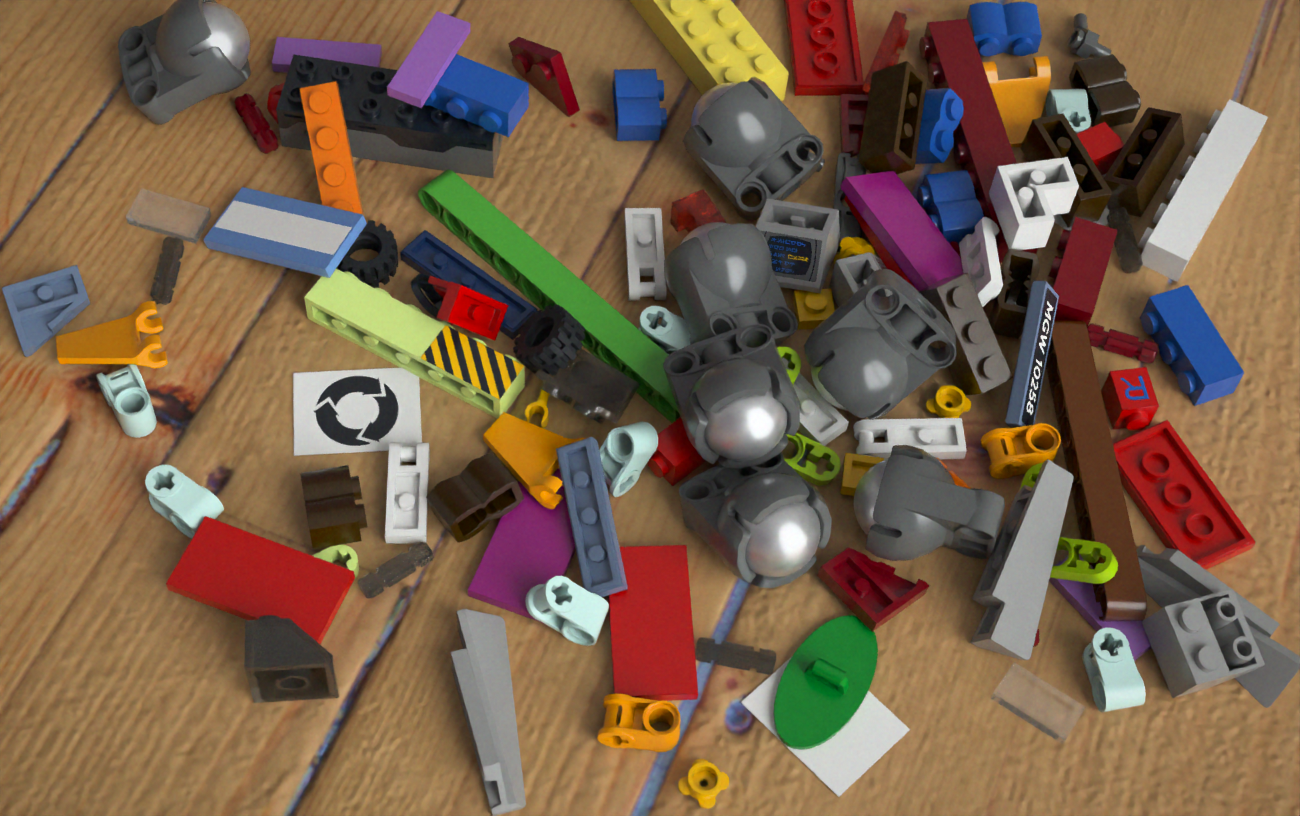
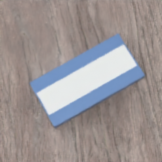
(285, 232)

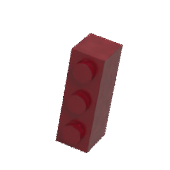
(1081, 268)

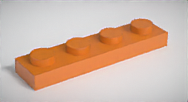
(331, 147)

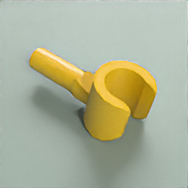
(540, 407)

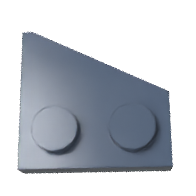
(45, 305)

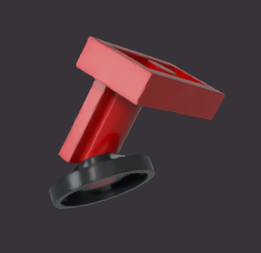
(460, 305)

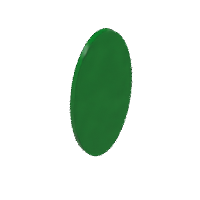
(825, 682)

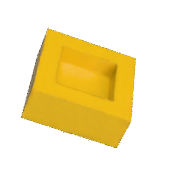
(812, 307)
(853, 469)

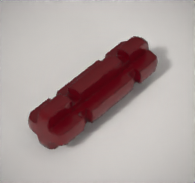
(256, 123)
(1122, 343)

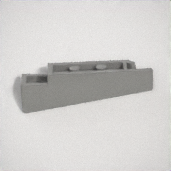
(1021, 565)
(1177, 578)
(489, 708)

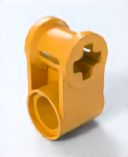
(1014, 449)
(636, 722)

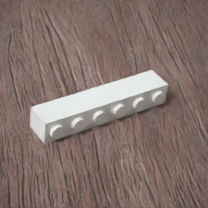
(1202, 189)

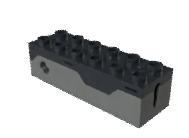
(381, 125)

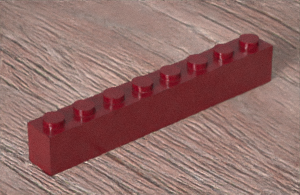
(980, 135)

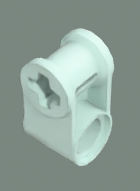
(1073, 105)
(672, 332)
(127, 394)
(626, 454)
(180, 499)
(568, 609)
(1115, 677)

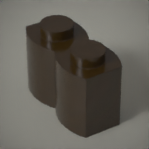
(1108, 91)
(1010, 306)
(475, 497)
(332, 507)

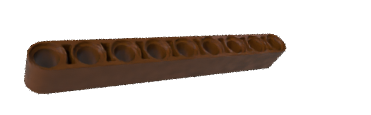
(1093, 463)

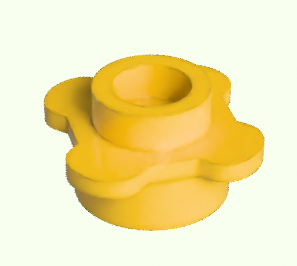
(854, 246)
(948, 395)
(703, 770)

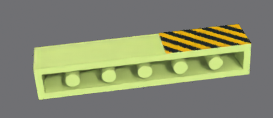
(416, 342)

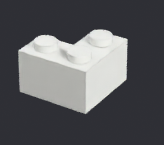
(1029, 196)

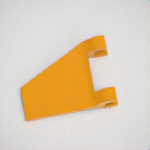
(1020, 98)
(116, 341)
(529, 455)

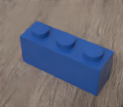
(481, 95)
(1191, 345)

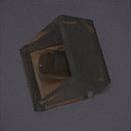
(286, 662)

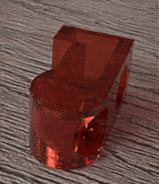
(694, 211)

